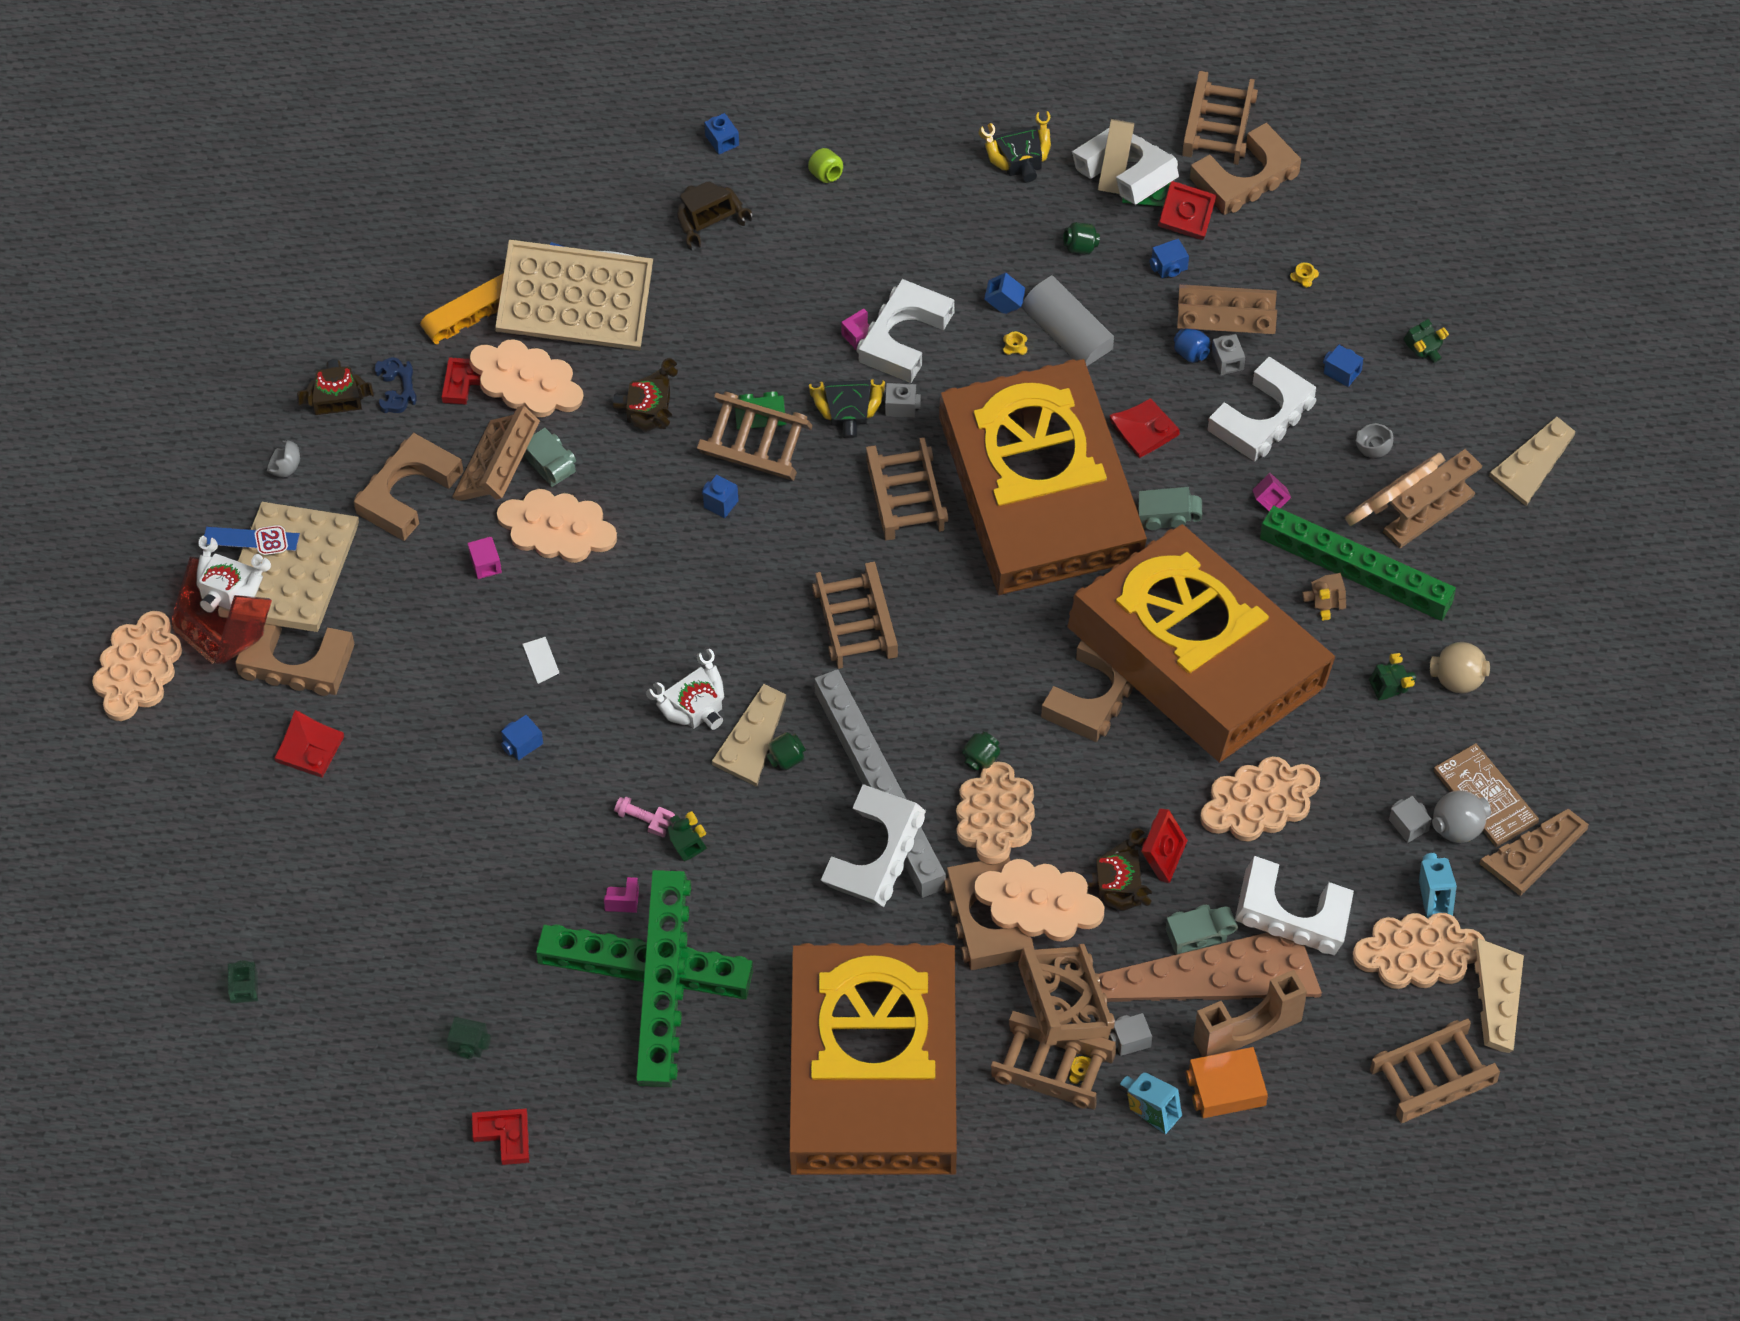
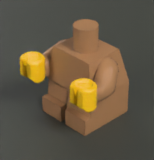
(1326, 594)

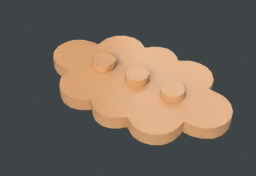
(526, 378)
(1379, 501)
(557, 525)
(137, 665)
(1260, 798)
(995, 813)
(1039, 900)
(1417, 950)

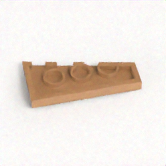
(1532, 854)

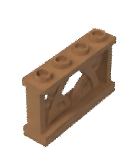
(1052, 1022)

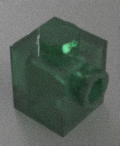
(468, 1038)

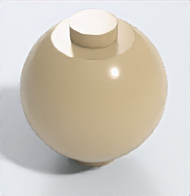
(1460, 667)

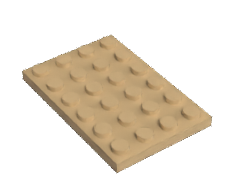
(574, 295)
(301, 579)

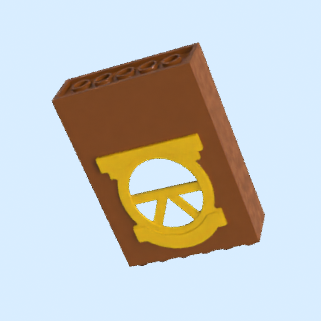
(1048, 526)
(1211, 688)
(882, 1114)

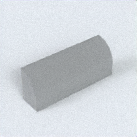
(1068, 321)

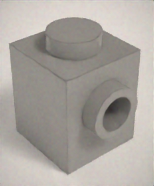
(1228, 354)
(901, 400)
(1410, 818)
(1131, 1034)

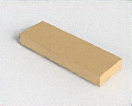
(1115, 154)

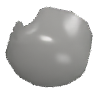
(1379, 436)
(284, 460)

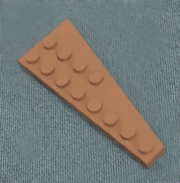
(1214, 972)

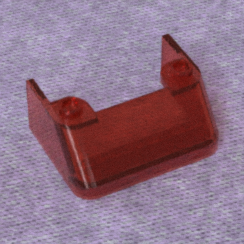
(215, 636)

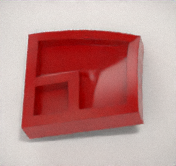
(1144, 427)
(308, 745)

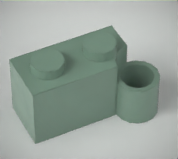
(550, 457)
(1168, 508)
(1200, 928)

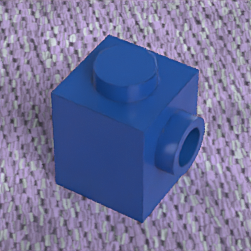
(721, 133)
(1169, 259)
(1004, 293)
(1343, 365)
(720, 496)
(521, 737)

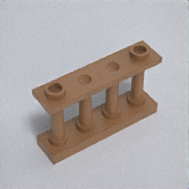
(1201, 106)
(1227, 309)
(759, 460)
(1432, 498)
(886, 502)
(875, 600)
(1027, 1026)
(1435, 1096)

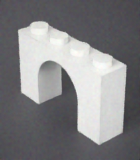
(1150, 174)
(905, 303)
(1255, 436)
(876, 880)
(1262, 911)

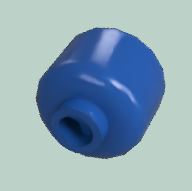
(1192, 344)

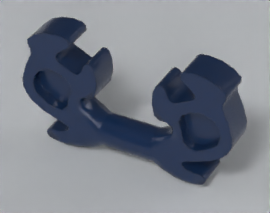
(393, 367)

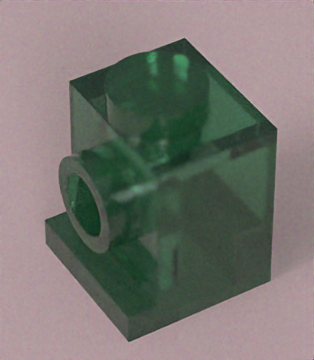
(242, 982)

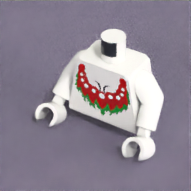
(223, 577)
(693, 698)

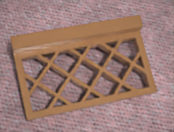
(505, 455)

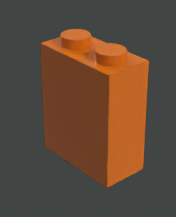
(1226, 1082)

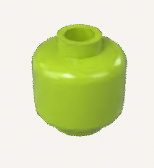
(825, 165)

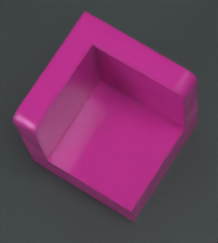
(855, 328)
(1271, 492)
(484, 557)
(623, 898)

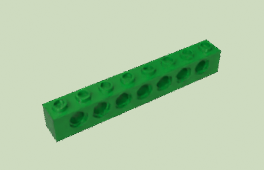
(1357, 563)
(663, 885)
(630, 966)

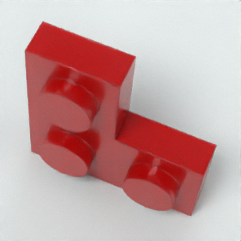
(458, 381)
(509, 1128)

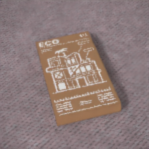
(1478, 775)

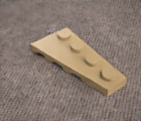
(1529, 465)
(747, 744)
(1499, 990)

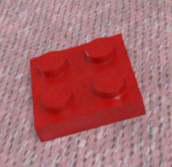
(1187, 210)
(1164, 845)

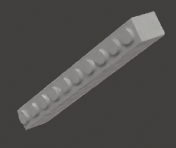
(875, 772)

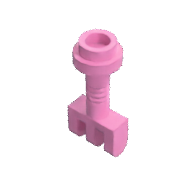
(624, 807)

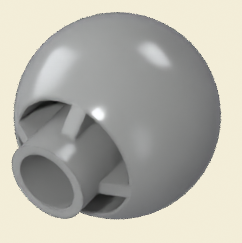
(1460, 816)

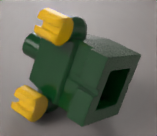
(1425, 340)
(1391, 679)
(684, 839)

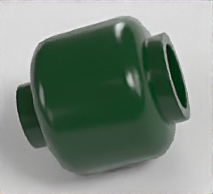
(1080, 238)
(786, 751)
(981, 751)

